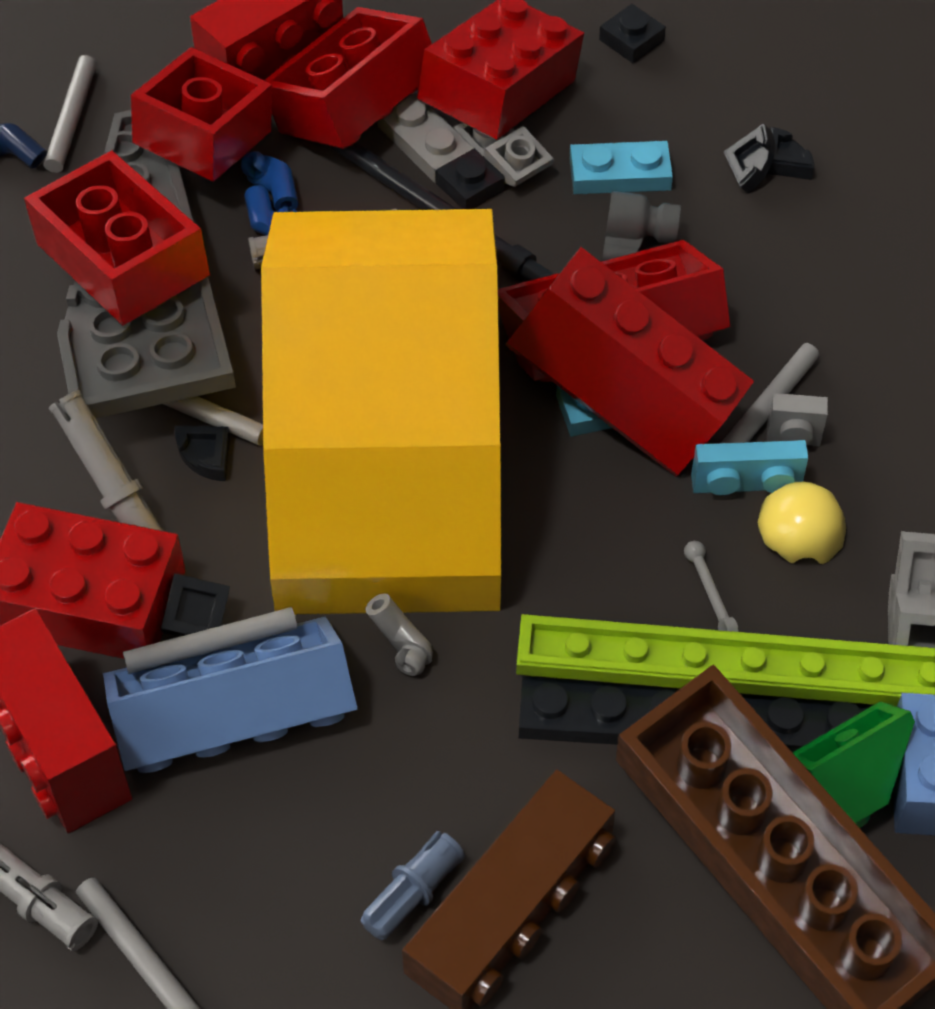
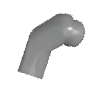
(412, 646)

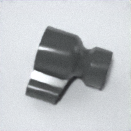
(633, 219)

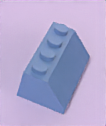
(230, 696)

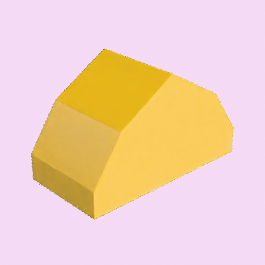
(382, 410)

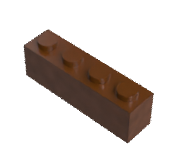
(510, 893)

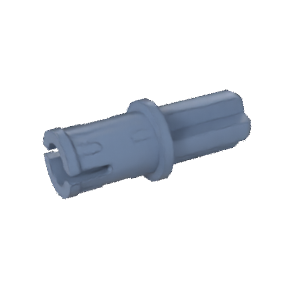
(412, 885)

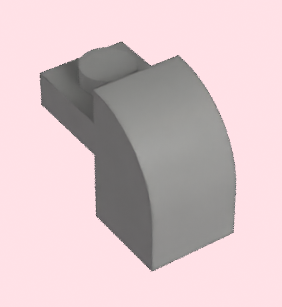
(913, 592)

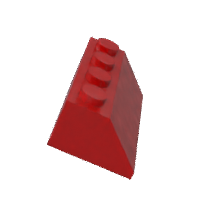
(669, 275)
(629, 362)

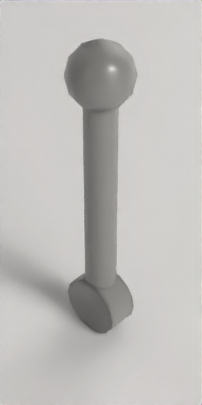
(695, 552)

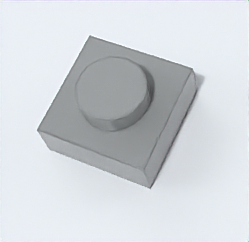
(797, 418)

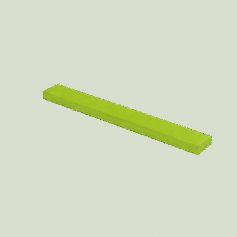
(747, 660)

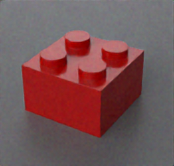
(201, 113)

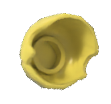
(802, 522)

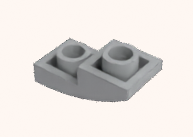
(513, 154)

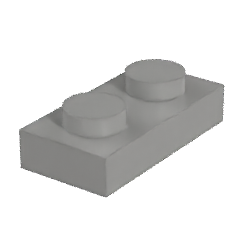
(423, 135)

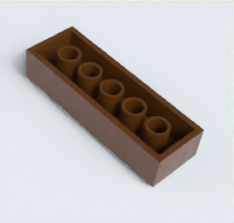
(782, 847)

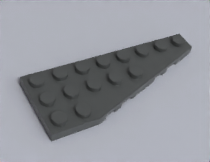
(161, 354)

